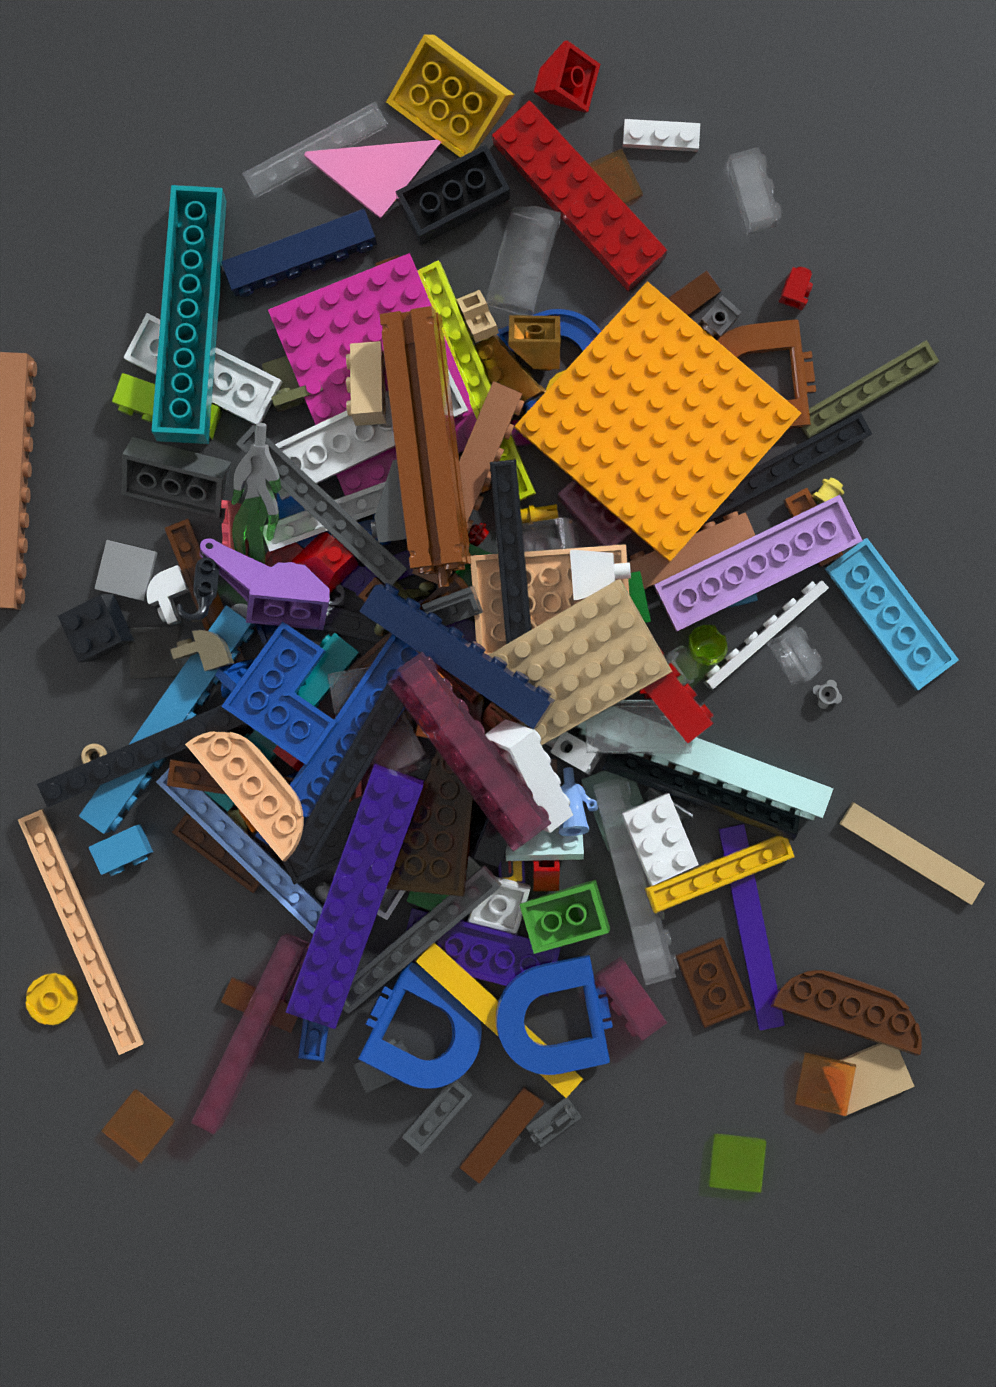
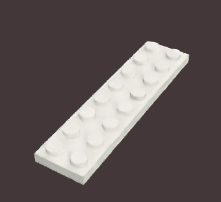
(341, 445)

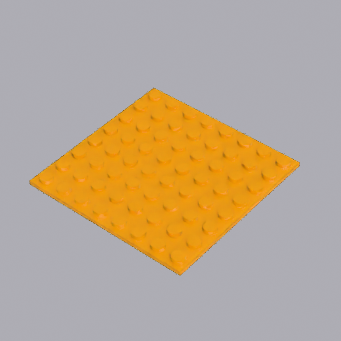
(657, 421)

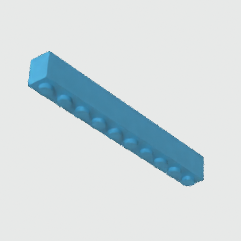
(176, 705)

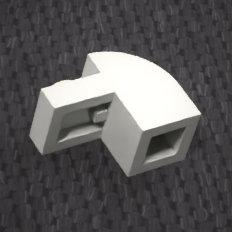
(163, 589)

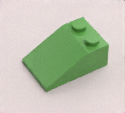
(565, 917)

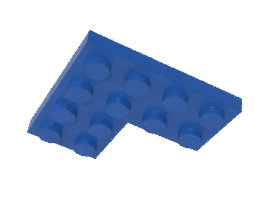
(269, 700)

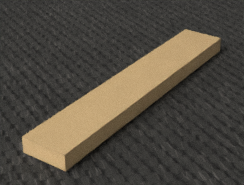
(912, 853)

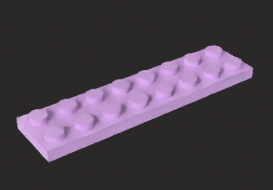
(757, 563)

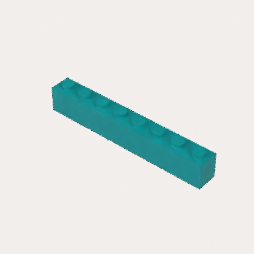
(338, 658)

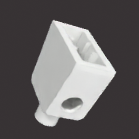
(594, 571)
(577, 756)

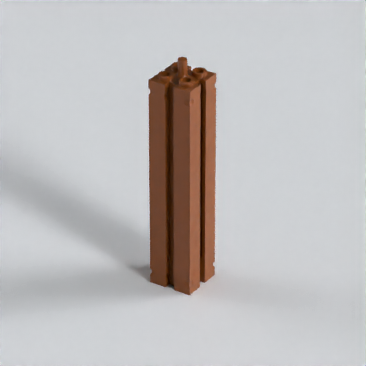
(425, 442)

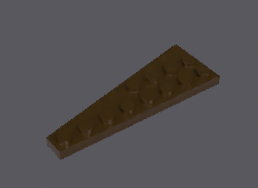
(440, 831)

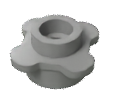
(834, 696)

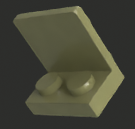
(290, 392)

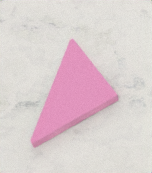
(374, 171)

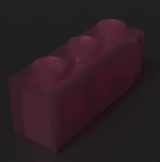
(630, 999)

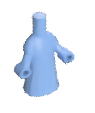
(575, 792)

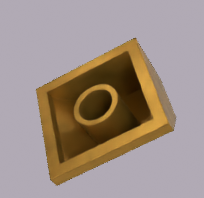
(536, 340)

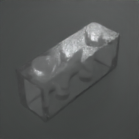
(753, 190)

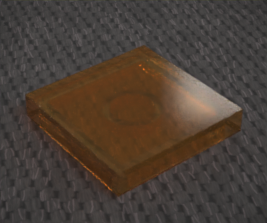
(618, 175)
(825, 1084)
(138, 1125)

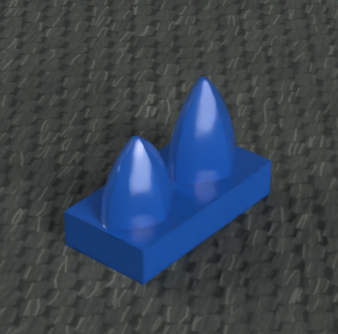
(231, 675)

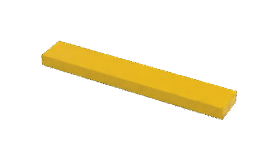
(719, 873)

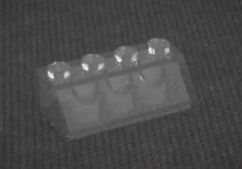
(523, 259)

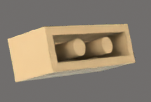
(366, 383)

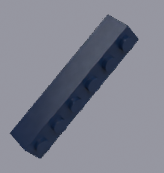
(299, 253)

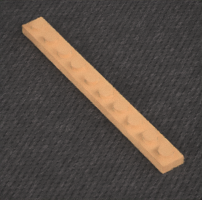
(81, 931)

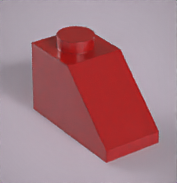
(546, 875)

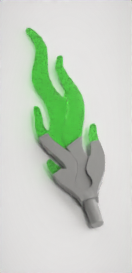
(259, 472)

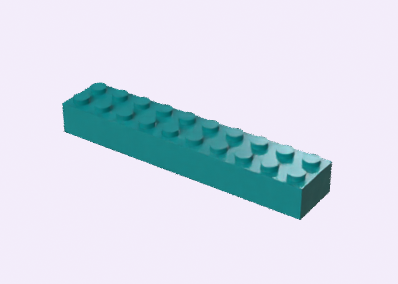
(189, 315)

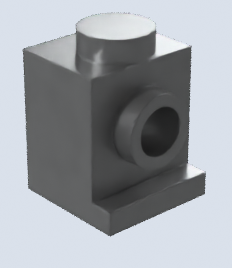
(727, 311)

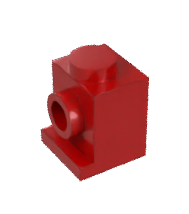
(796, 288)

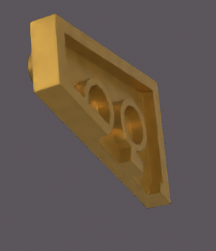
(505, 369)

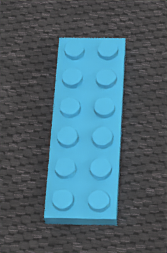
(891, 614)

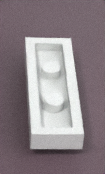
(661, 135)

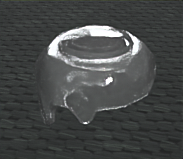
(684, 663)

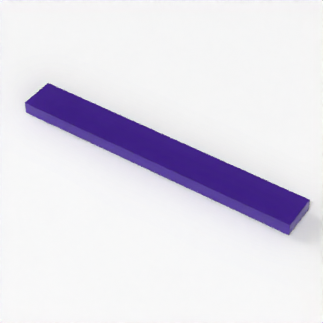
(752, 935)

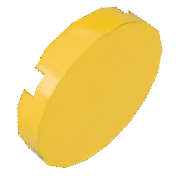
(51, 999)

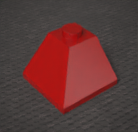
(568, 78)
(327, 560)

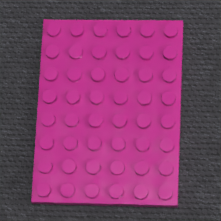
(318, 336)

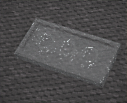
(634, 728)

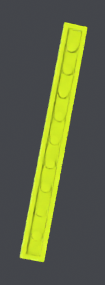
(467, 358)

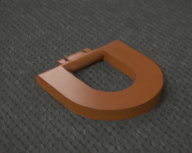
(777, 337)

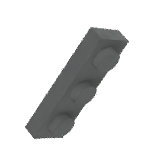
(436, 1116)

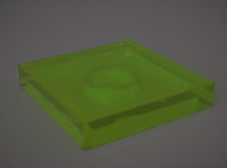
(737, 1163)

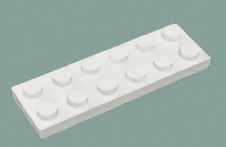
(236, 384)

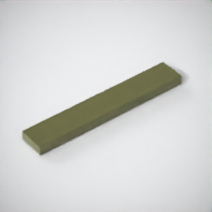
(870, 388)

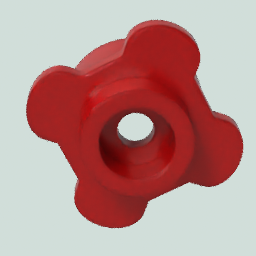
(477, 534)

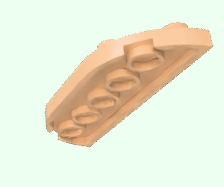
(253, 787)

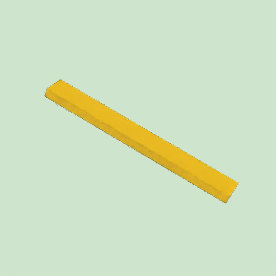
(481, 1003)

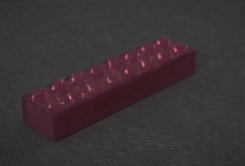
(469, 751)

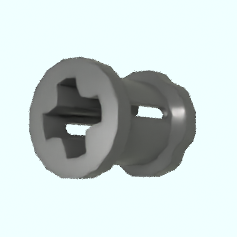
(338, 601)

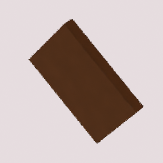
(713, 982)

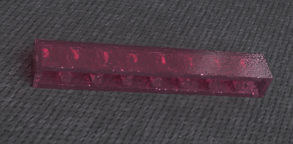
(250, 1033)

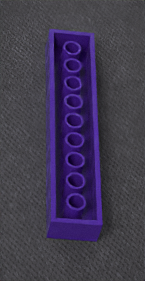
(354, 896)

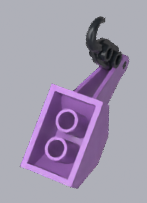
(273, 593)

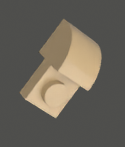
(477, 316)

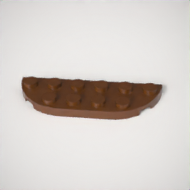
(851, 1008)

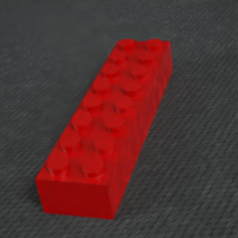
(579, 195)

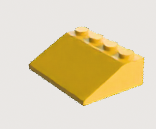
(449, 96)

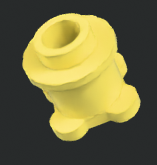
(829, 490)

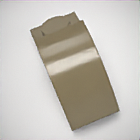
(210, 646)

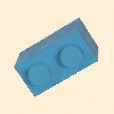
(120, 850)

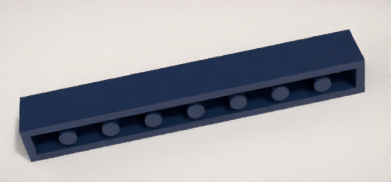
(458, 656)

